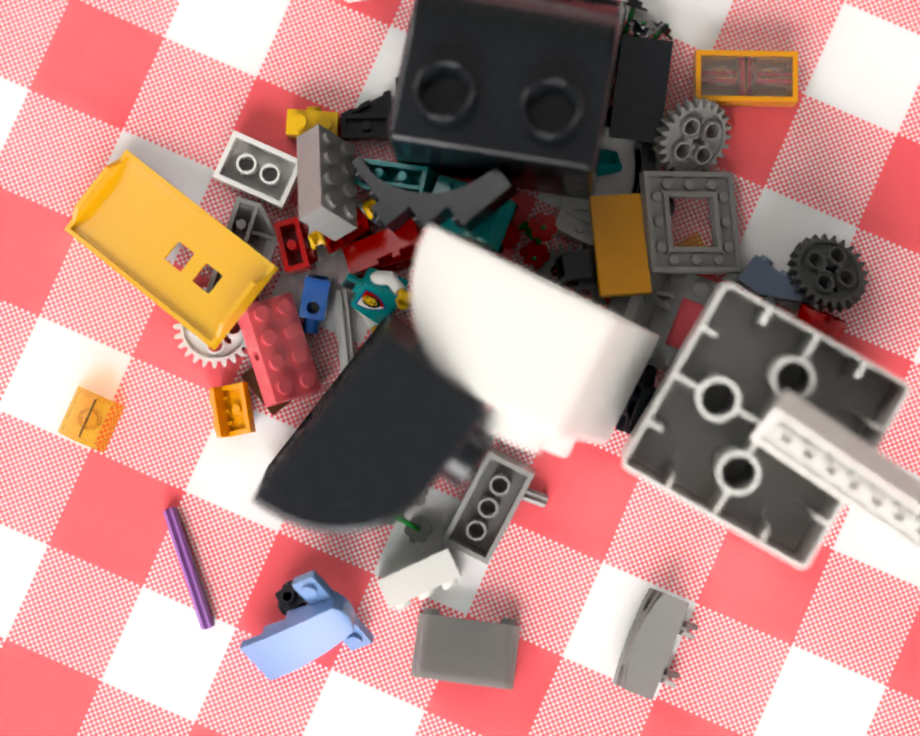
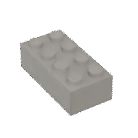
(326, 182)
(488, 505)

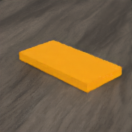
(619, 245)

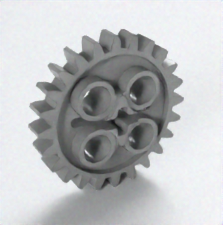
(693, 145)

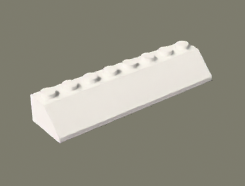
(843, 465)

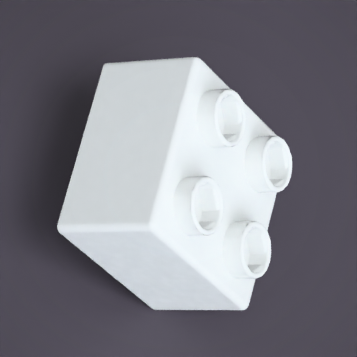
(716, 394)

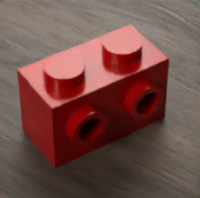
(295, 246)

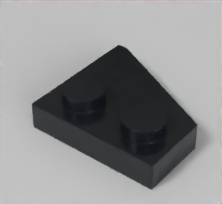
(367, 121)

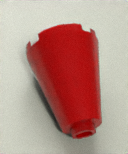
(821, 321)

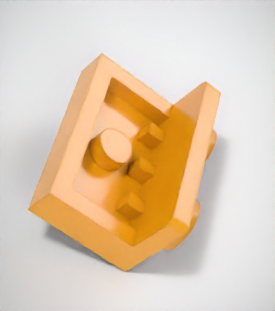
(232, 410)

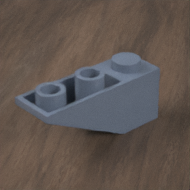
(764, 280)

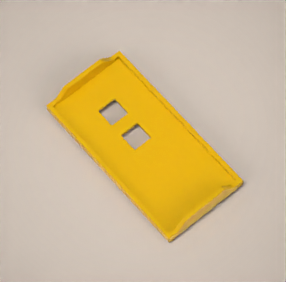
(136, 221)

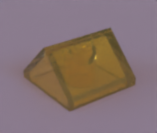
(91, 419)

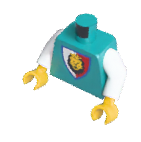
(377, 295)

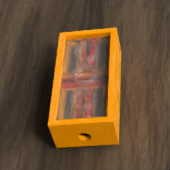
(746, 77)

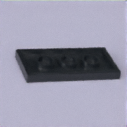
(640, 88)

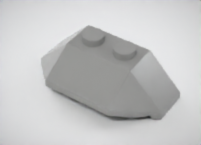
(253, 226)

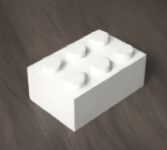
(258, 170)
(419, 579)

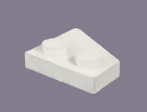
(575, 224)

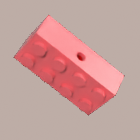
(279, 350)

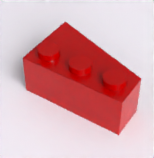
(384, 250)

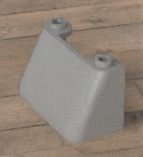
(466, 650)

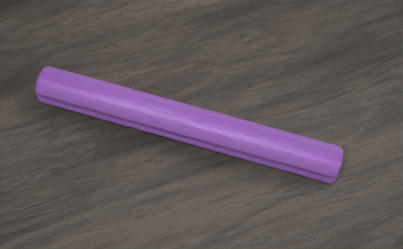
(188, 568)

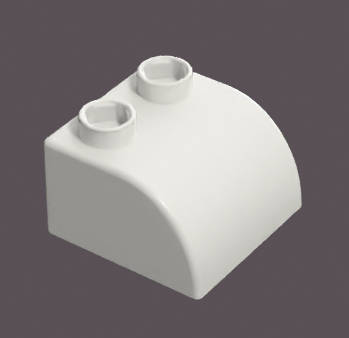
(525, 345)

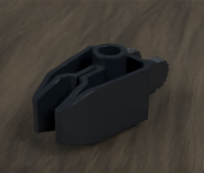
(638, 401)

